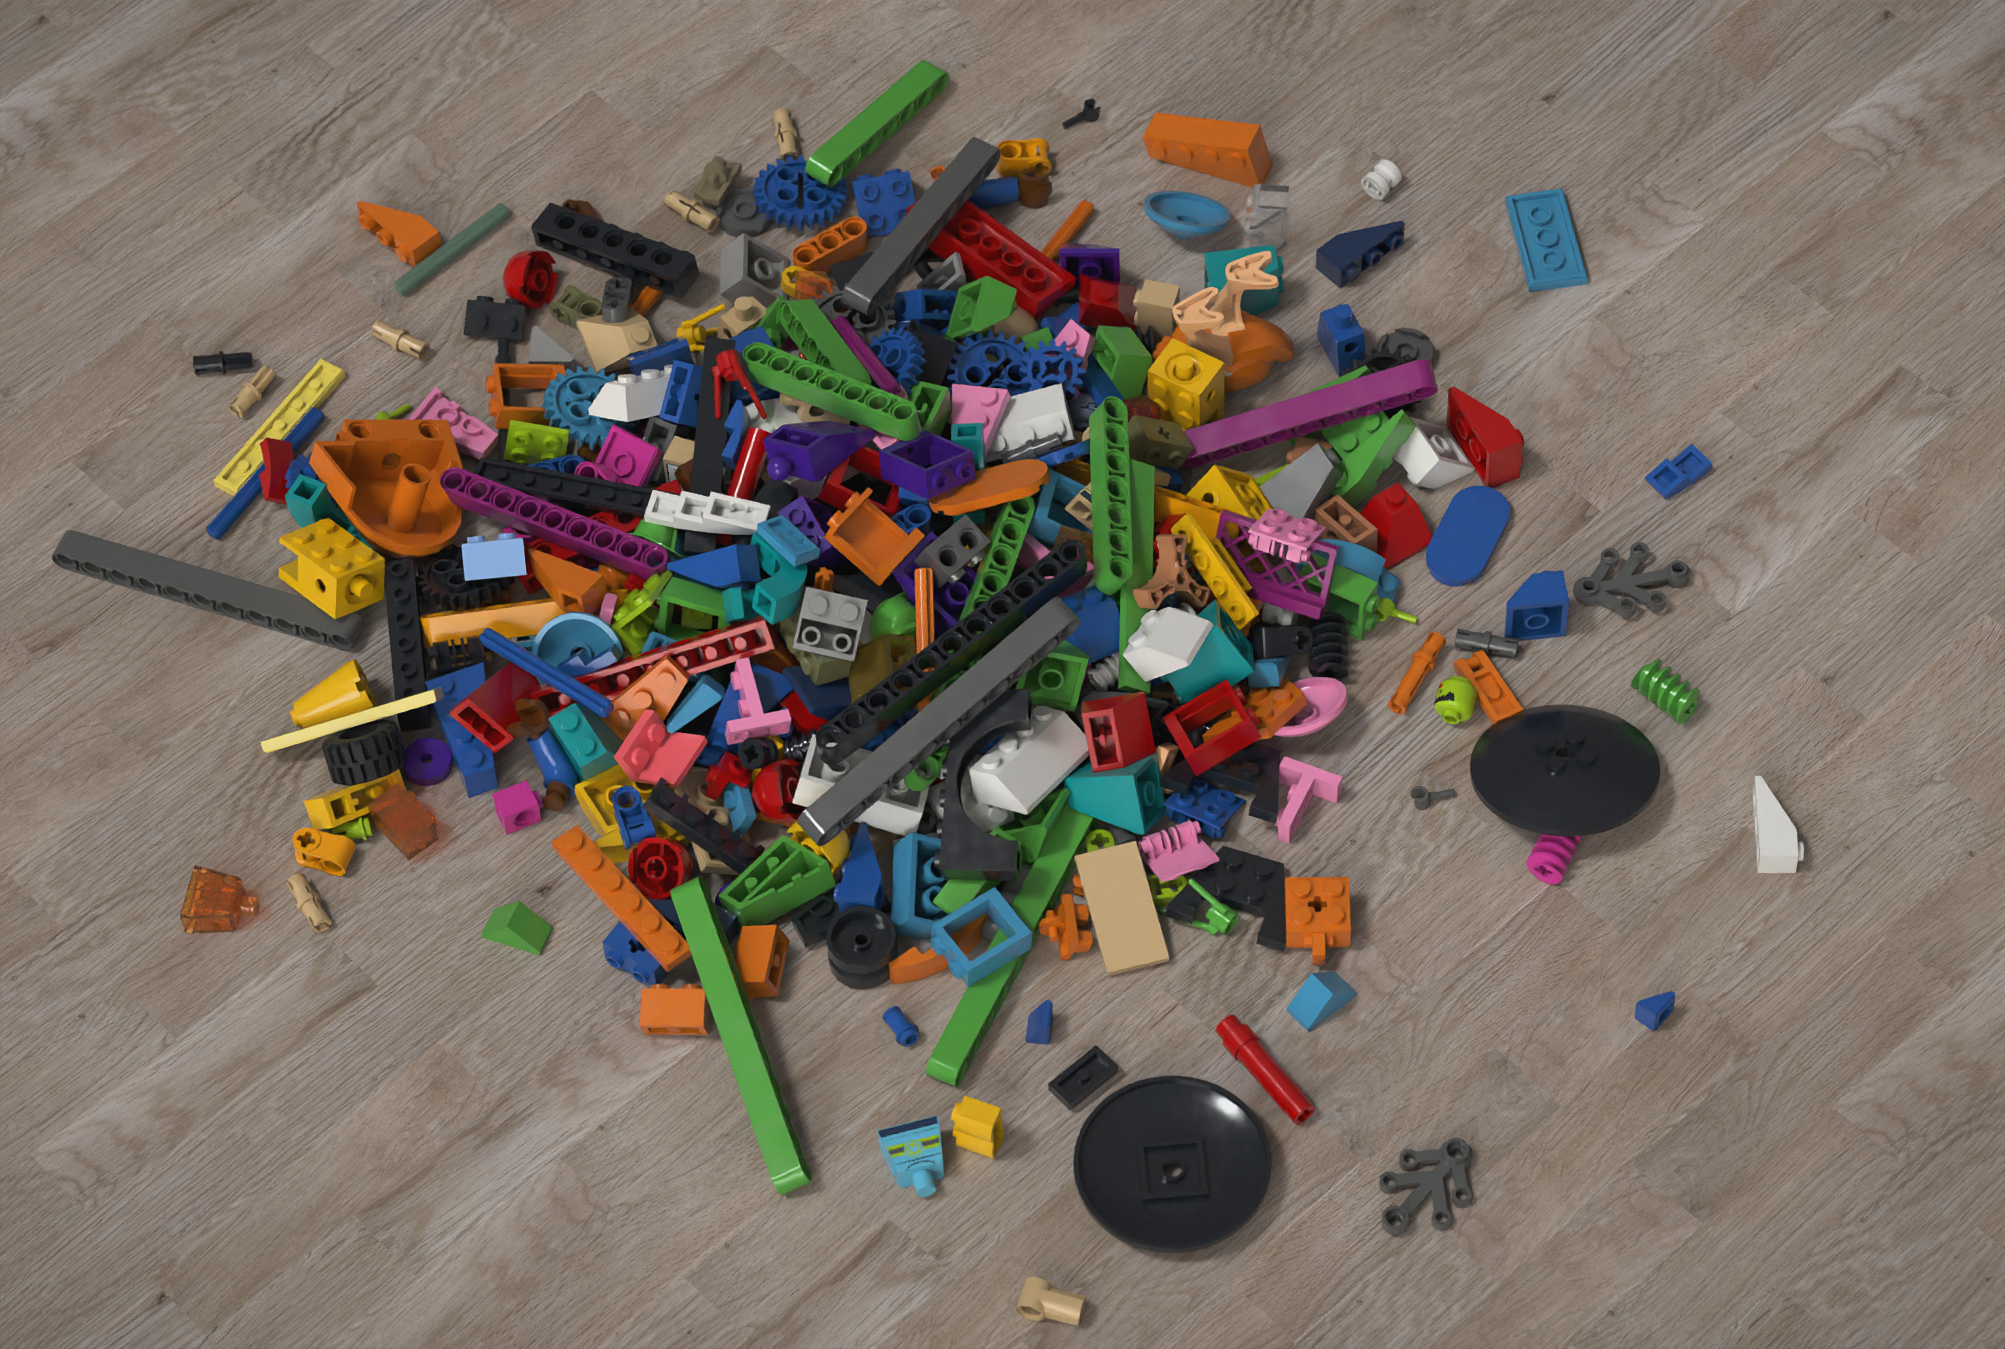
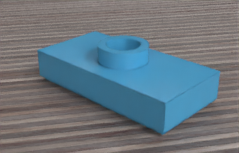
(788, 540)
(739, 806)

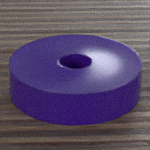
(427, 773)

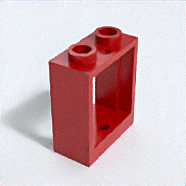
(867, 461)
(1202, 710)

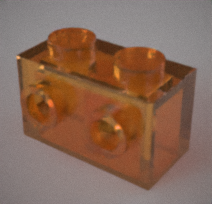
(403, 821)

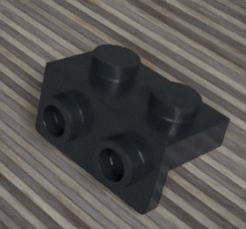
(495, 320)

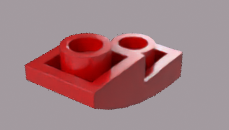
(277, 459)

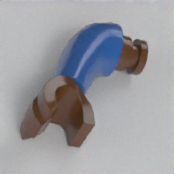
(1029, 189)
(553, 762)

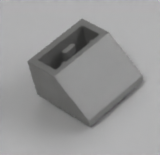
(830, 624)

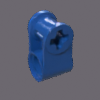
(632, 822)

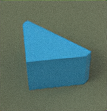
(1319, 998)

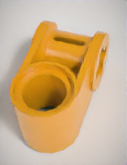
(1022, 154)
(325, 852)

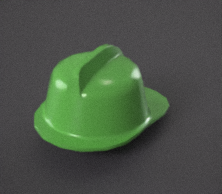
(660, 535)
(894, 617)

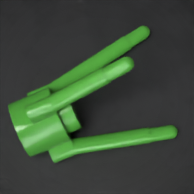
(1220, 915)

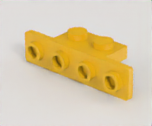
(1218, 571)

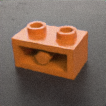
(761, 959)
(674, 1010)

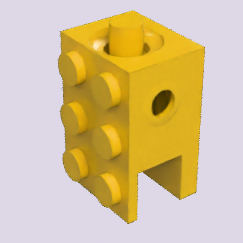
(1187, 385)
(1238, 493)
(333, 568)

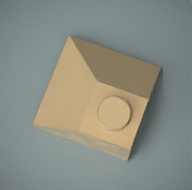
(612, 342)

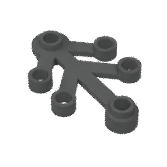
(1628, 583)
(1428, 1183)

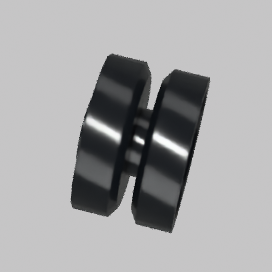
(861, 947)

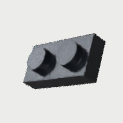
(1083, 1077)

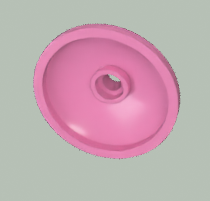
(1325, 702)

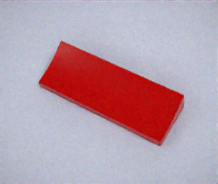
(997, 252)

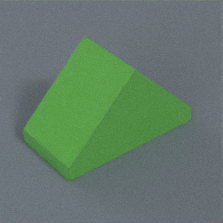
(518, 928)

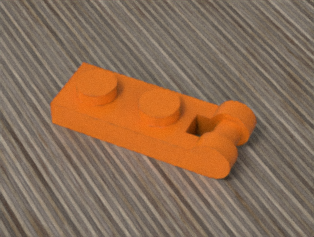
(1492, 691)

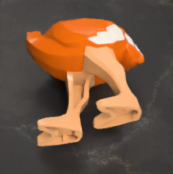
(1231, 335)

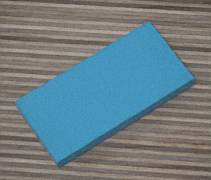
(1545, 240)

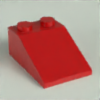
(1485, 438)

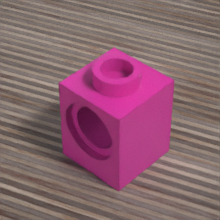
(517, 807)

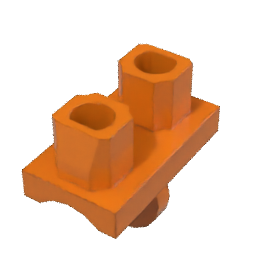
(1062, 927)

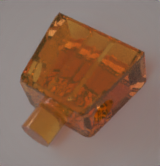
(215, 902)

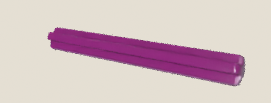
(866, 356)

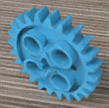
(568, 406)

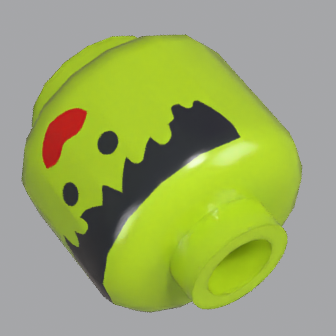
(1455, 700)

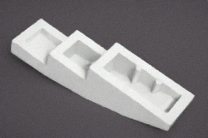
(706, 514)

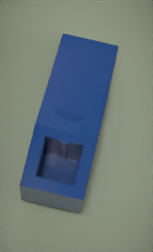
(861, 875)

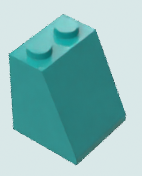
(1252, 301)
(1222, 656)
(585, 740)
(1120, 796)

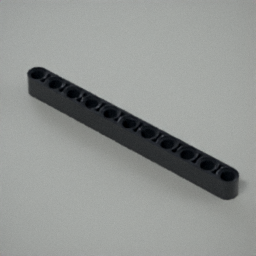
(948, 664)

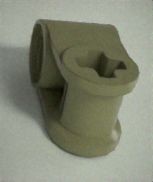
(575, 306)

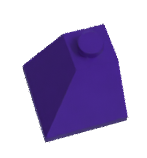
(1091, 260)

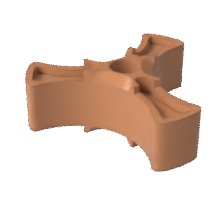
(1171, 576)

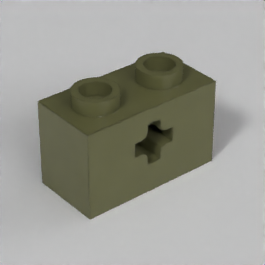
(1157, 442)

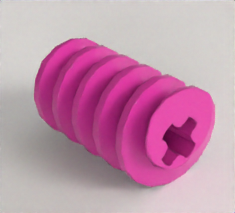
(1551, 856)

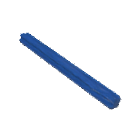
(252, 486)
(546, 672)

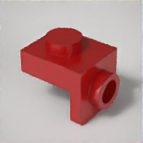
(727, 770)

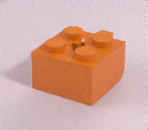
(1317, 914)

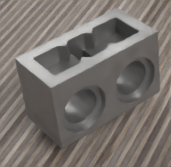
(950, 549)

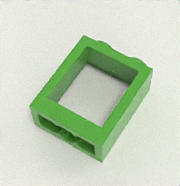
(1353, 588)
(690, 596)

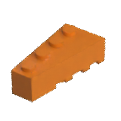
(1210, 146)

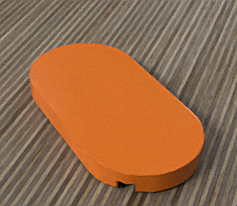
(993, 487)

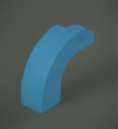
(1362, 562)

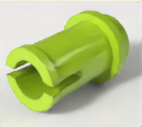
(355, 829)

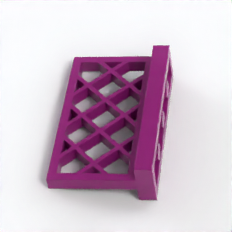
(1273, 589)

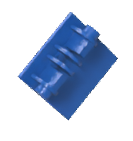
(1207, 805)

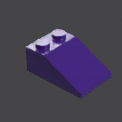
(948, 599)

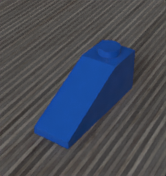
(724, 567)

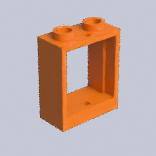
(518, 376)

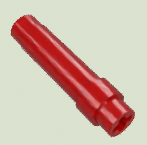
(746, 473)
(1246, 1047)

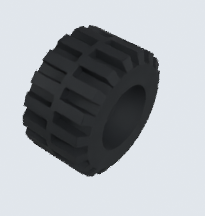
(364, 752)

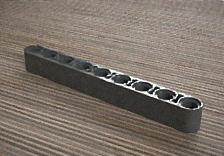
(920, 226)

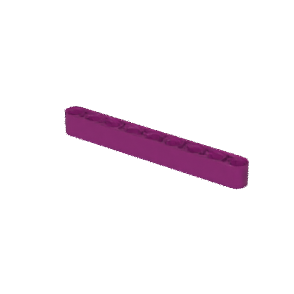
(1310, 412)
(545, 519)

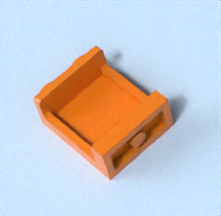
(870, 538)

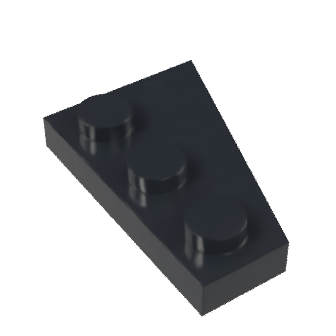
(813, 920)

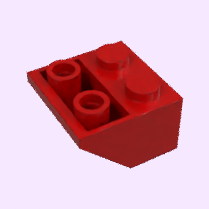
(1117, 731)

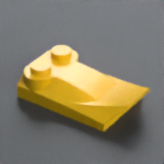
(596, 797)

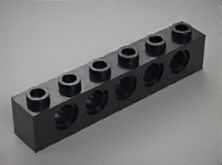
(615, 250)
(406, 640)

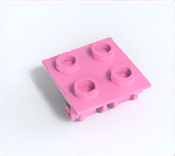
(1278, 527)
(1176, 855)

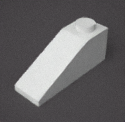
(1774, 833)

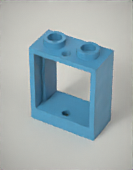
(1059, 488)
(1005, 918)

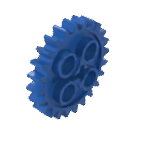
(777, 195)
(900, 354)
(972, 360)

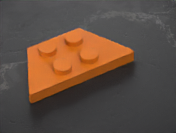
(1270, 704)

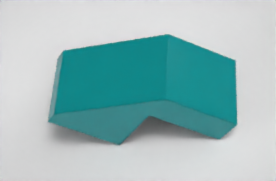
(738, 605)

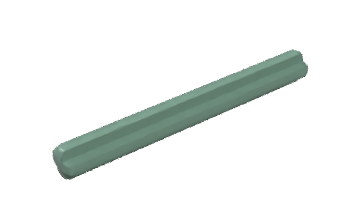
(451, 249)

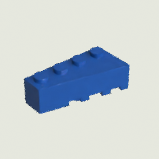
(471, 757)

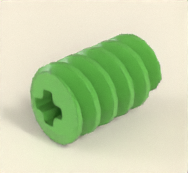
(1666, 691)

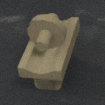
(716, 182)

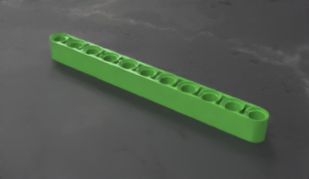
(997, 578)
(984, 998)
(741, 1036)

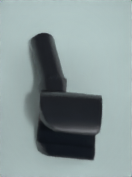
(1088, 114)

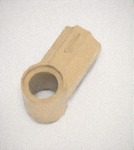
(1041, 1300)

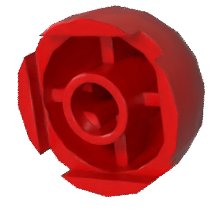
(531, 278)
(775, 791)
(659, 866)

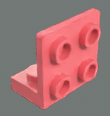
(656, 753)

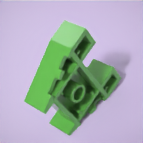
(1364, 446)

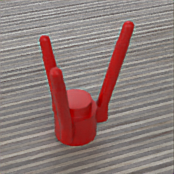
(731, 368)

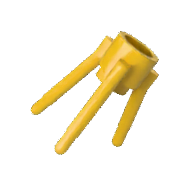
(696, 333)

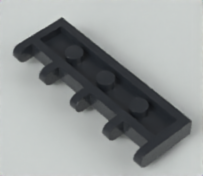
(701, 828)

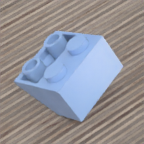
(493, 558)

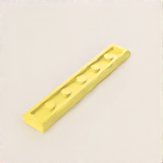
(307, 394)
(352, 720)

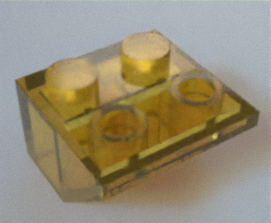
(877, 661)

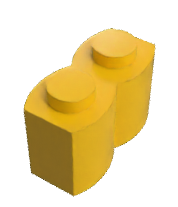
(978, 1126)

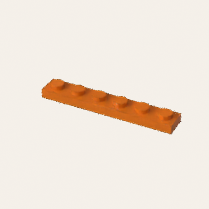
(622, 898)

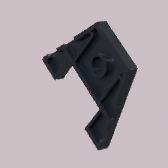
(1250, 770)
(1244, 884)

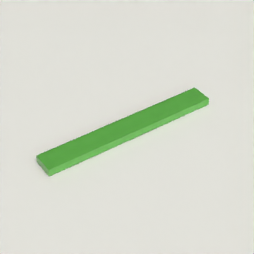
(1142, 520)

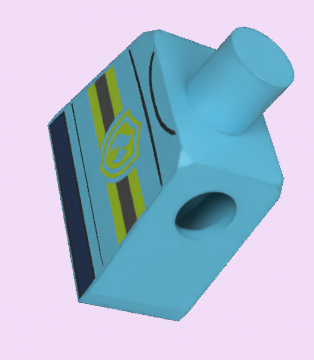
(914, 1154)

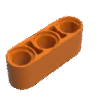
(832, 246)

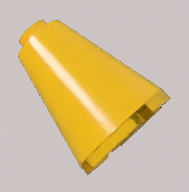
(335, 696)

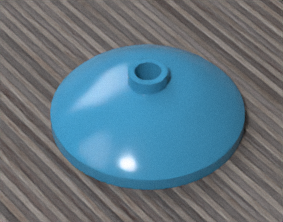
(1186, 213)
(571, 631)

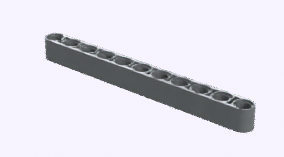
(205, 590)
(938, 721)

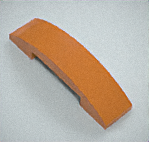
(916, 966)

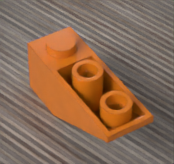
(404, 232)
(567, 583)

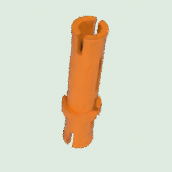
(1422, 663)

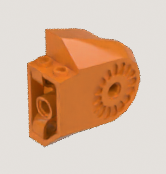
(389, 482)

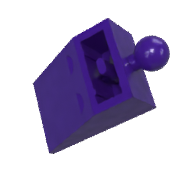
(812, 448)

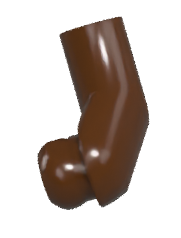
(582, 207)

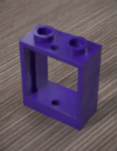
(951, 465)
(812, 521)

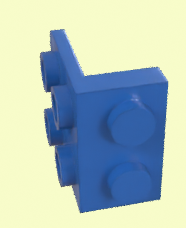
(883, 200)

